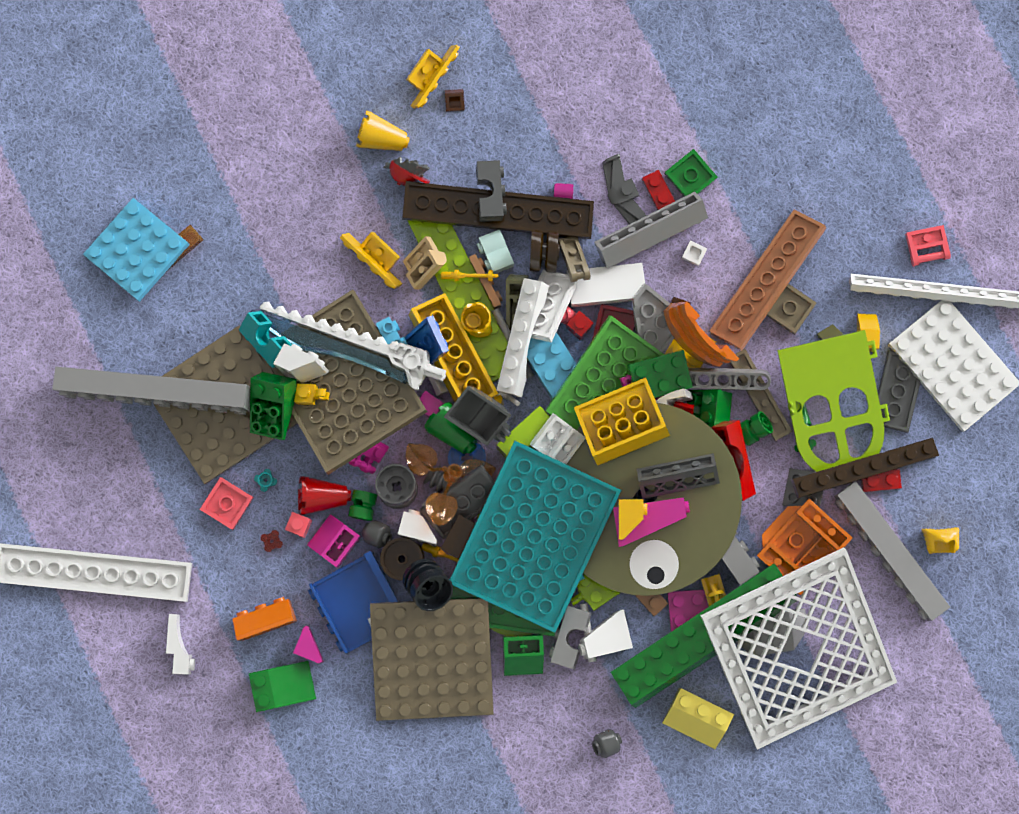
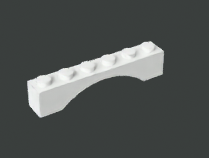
(529, 305)

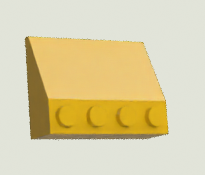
(621, 421)

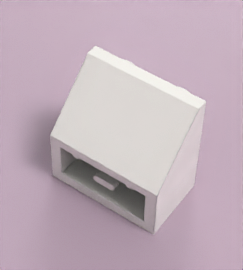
(298, 364)

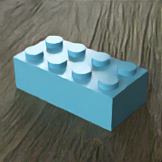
(550, 363)

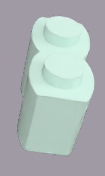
(496, 252)

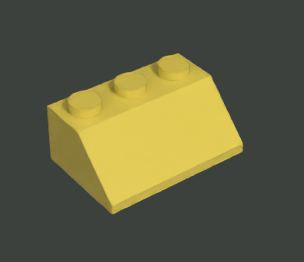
(697, 718)

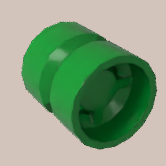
(756, 428)
(362, 505)

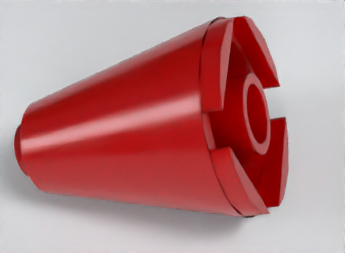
(320, 495)

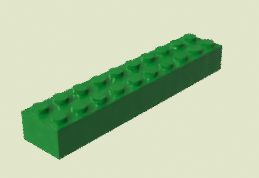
(683, 648)

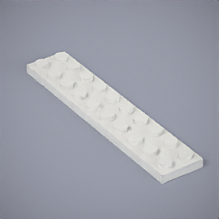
(95, 572)

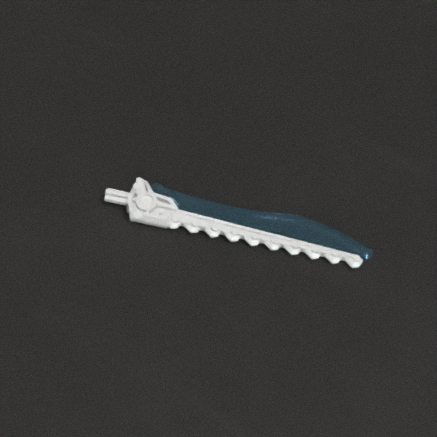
(403, 356)

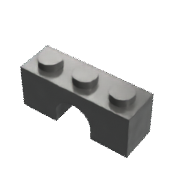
(490, 174)

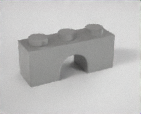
(563, 653)

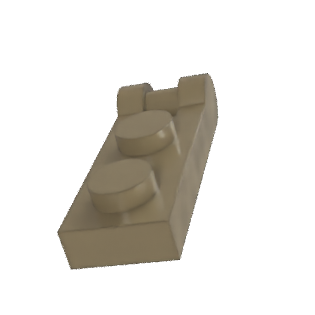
(574, 259)

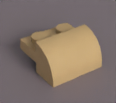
(423, 263)

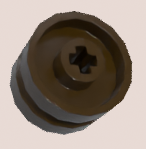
(544, 251)
(390, 556)

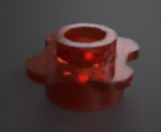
(276, 541)

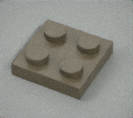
(791, 309)

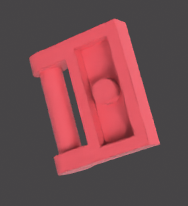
(927, 239)

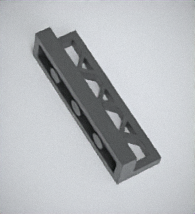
(677, 472)

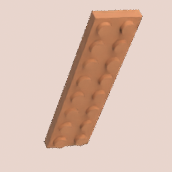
(767, 279)

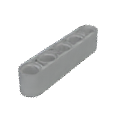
(732, 374)

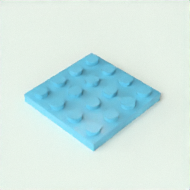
(136, 249)

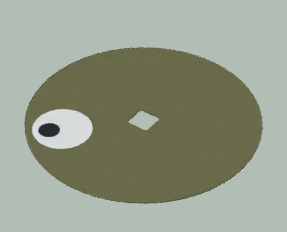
(684, 549)

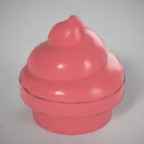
(568, 315)

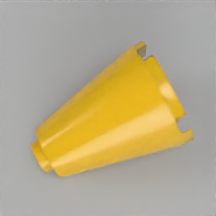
(380, 134)

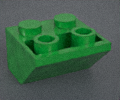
(711, 405)
(523, 654)

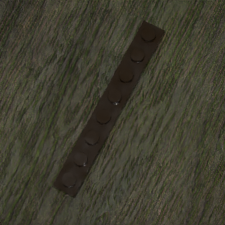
(864, 468)

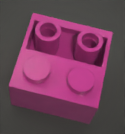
(334, 541)

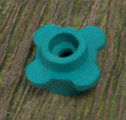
(265, 475)

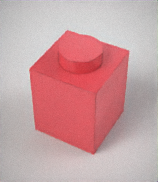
(298, 524)

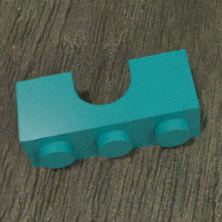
(256, 331)

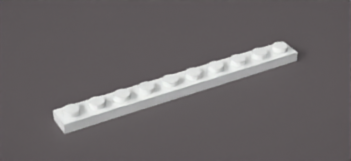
(934, 291)

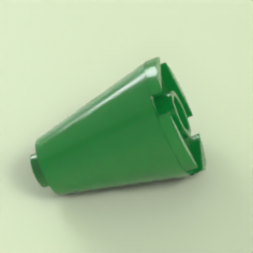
(449, 432)

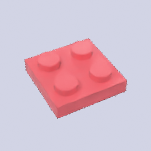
(226, 503)

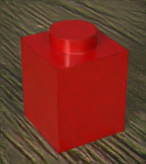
(579, 325)

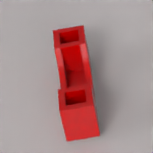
(732, 436)

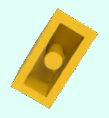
(871, 326)
(630, 515)

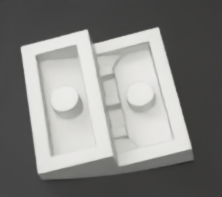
(679, 395)
(557, 439)

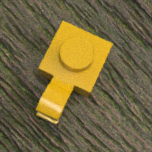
(308, 393)

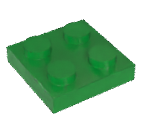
(691, 174)

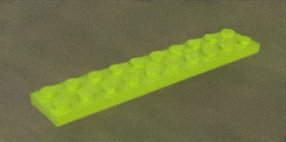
(465, 291)

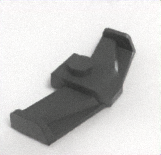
(620, 191)

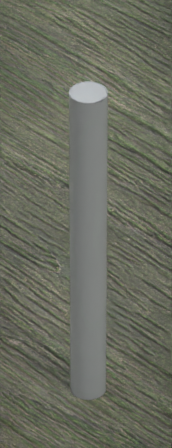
(506, 331)

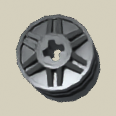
(394, 475)

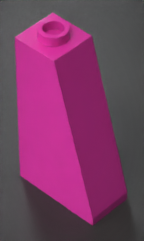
(658, 516)

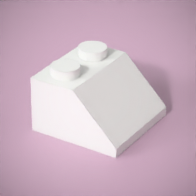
(415, 528)

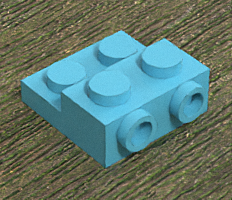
(389, 331)

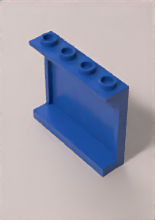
(347, 598)

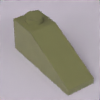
(513, 289)

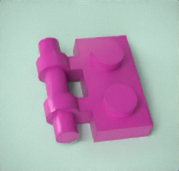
(373, 454)

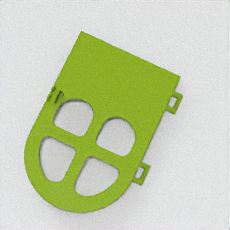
(826, 370)

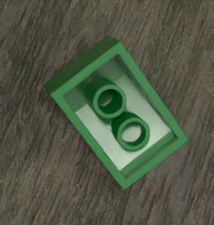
(282, 686)

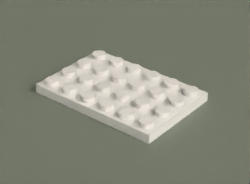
(954, 364)

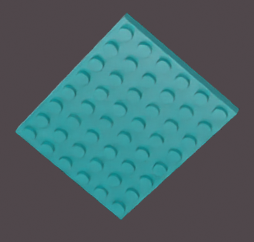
(534, 536)

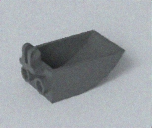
(480, 416)

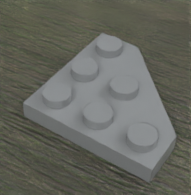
(650, 318)

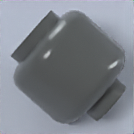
(376, 534)
(606, 743)

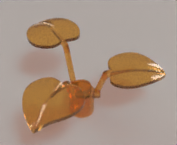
(423, 458)

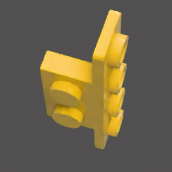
(428, 71)
(376, 255)

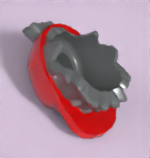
(406, 171)

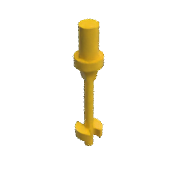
(456, 275)
(437, 552)

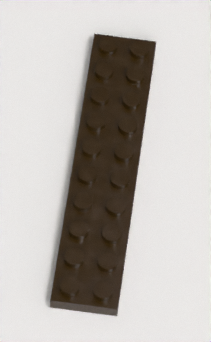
(524, 211)

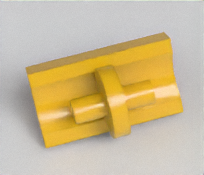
(713, 588)

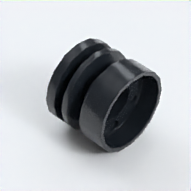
(427, 585)

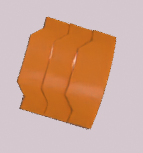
(681, 322)
(801, 537)

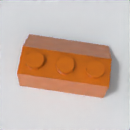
(263, 619)

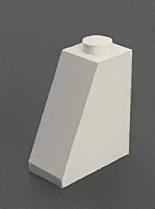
(607, 637)

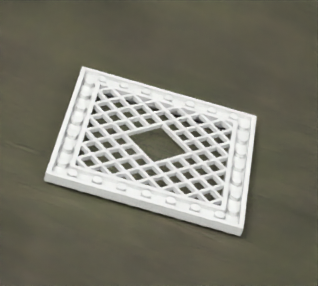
(717, 622)

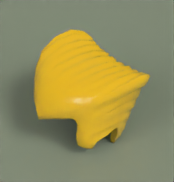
(476, 320)
(941, 540)

